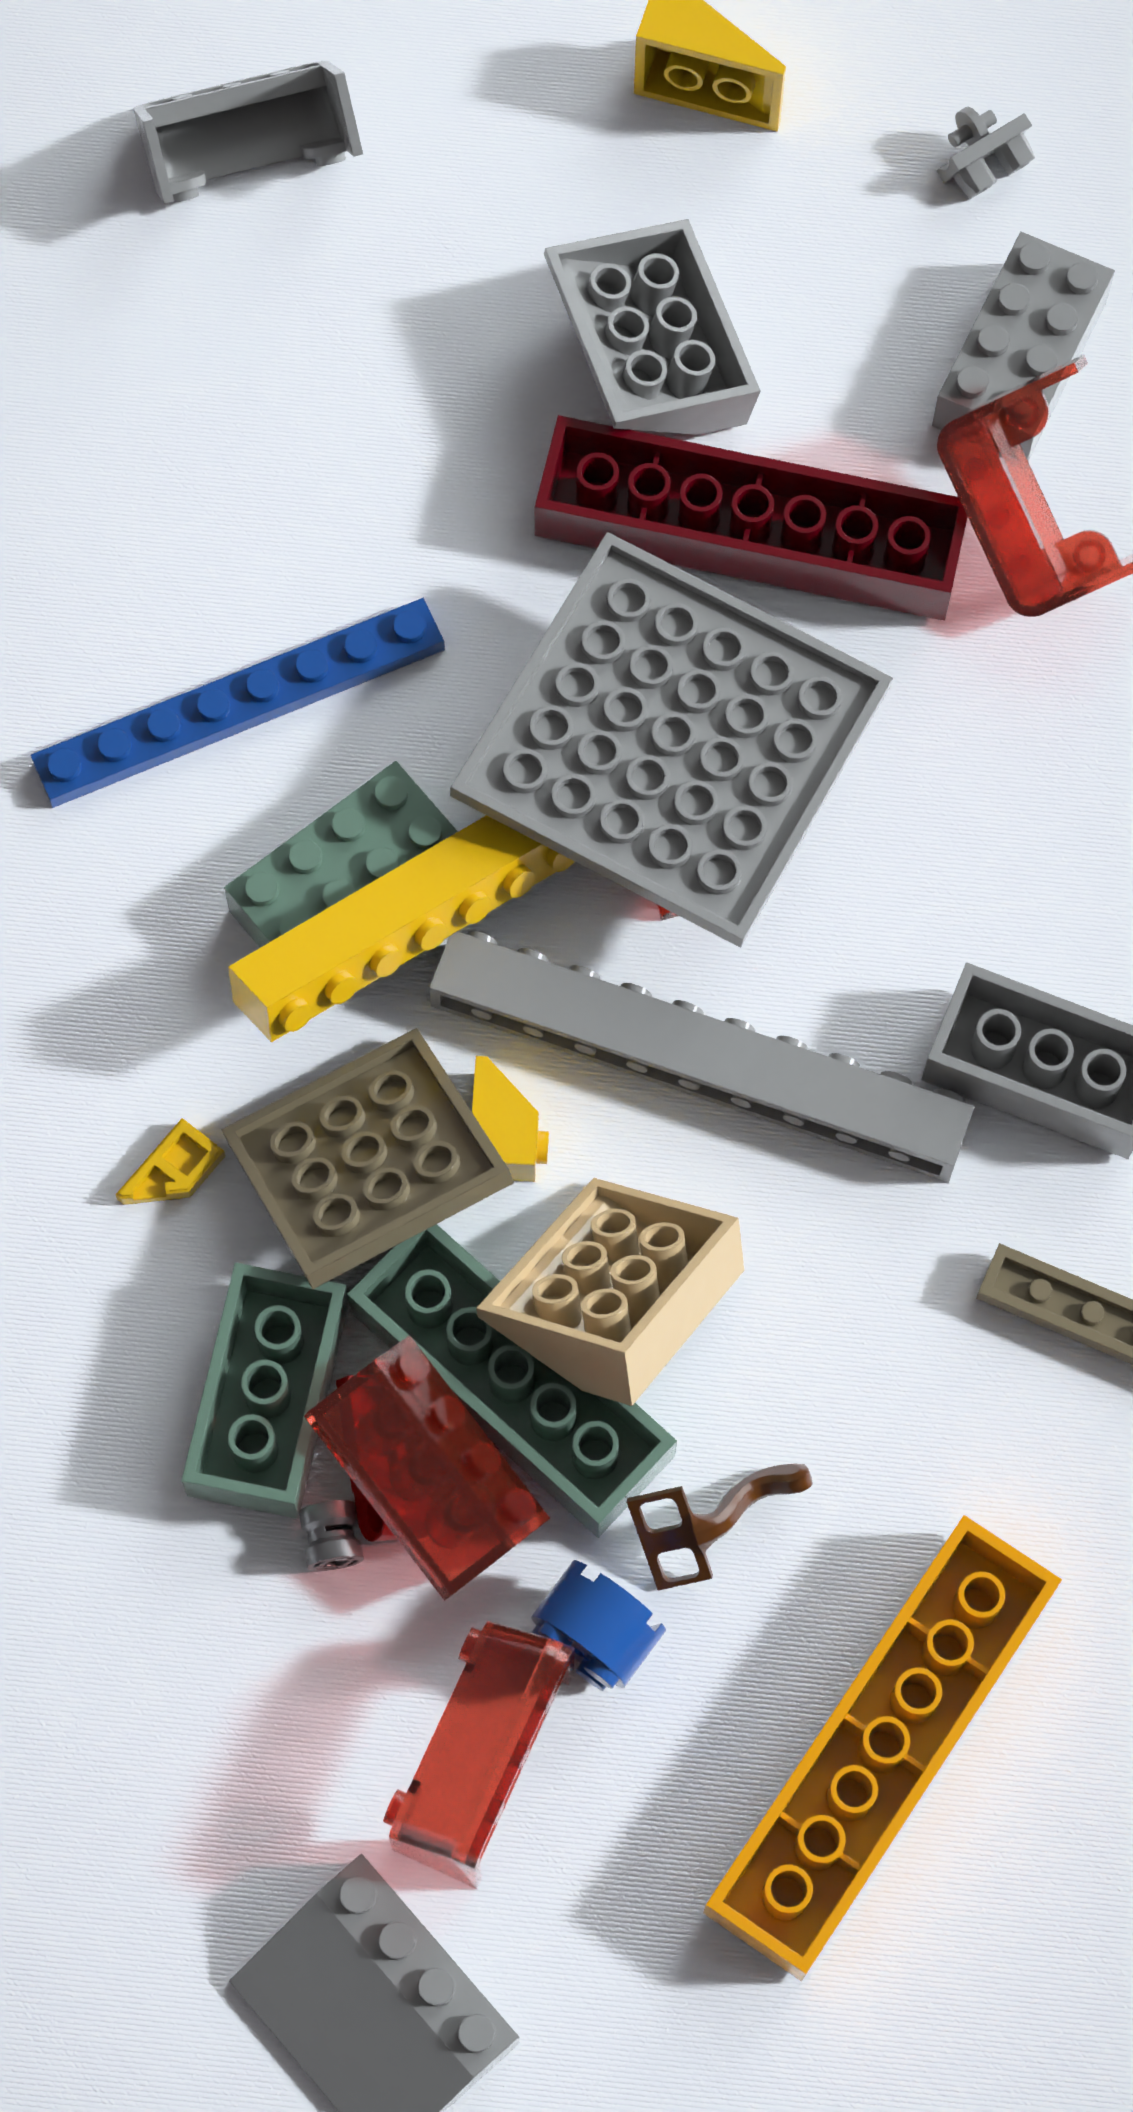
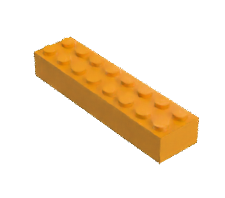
(881, 1748)

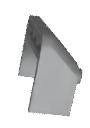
(247, 127)

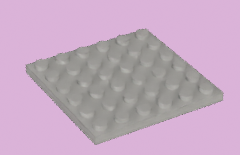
(672, 738)

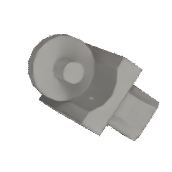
(1006, 143)

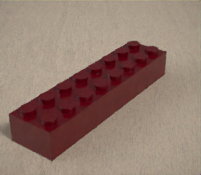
(752, 517)

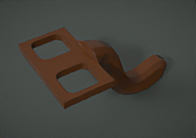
(702, 1530)

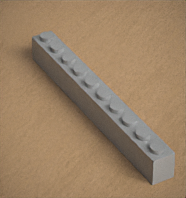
(701, 1054)

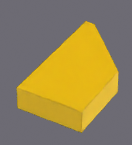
(173, 1168)

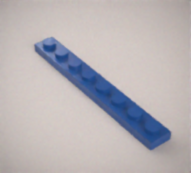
(237, 702)

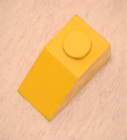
(508, 1121)

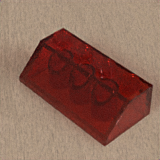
(426, 1467)

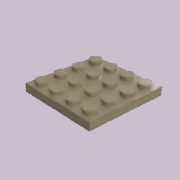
(366, 1157)

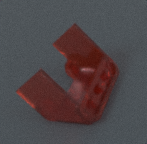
(1009, 510)
(478, 1749)

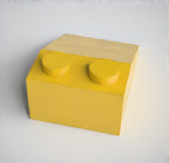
(706, 64)

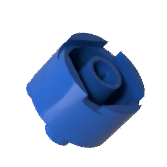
(600, 1623)

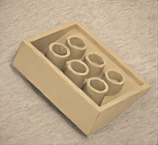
(616, 1287)

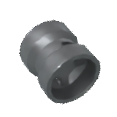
(331, 1535)

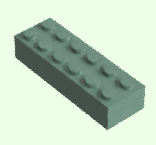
(567, 1440)

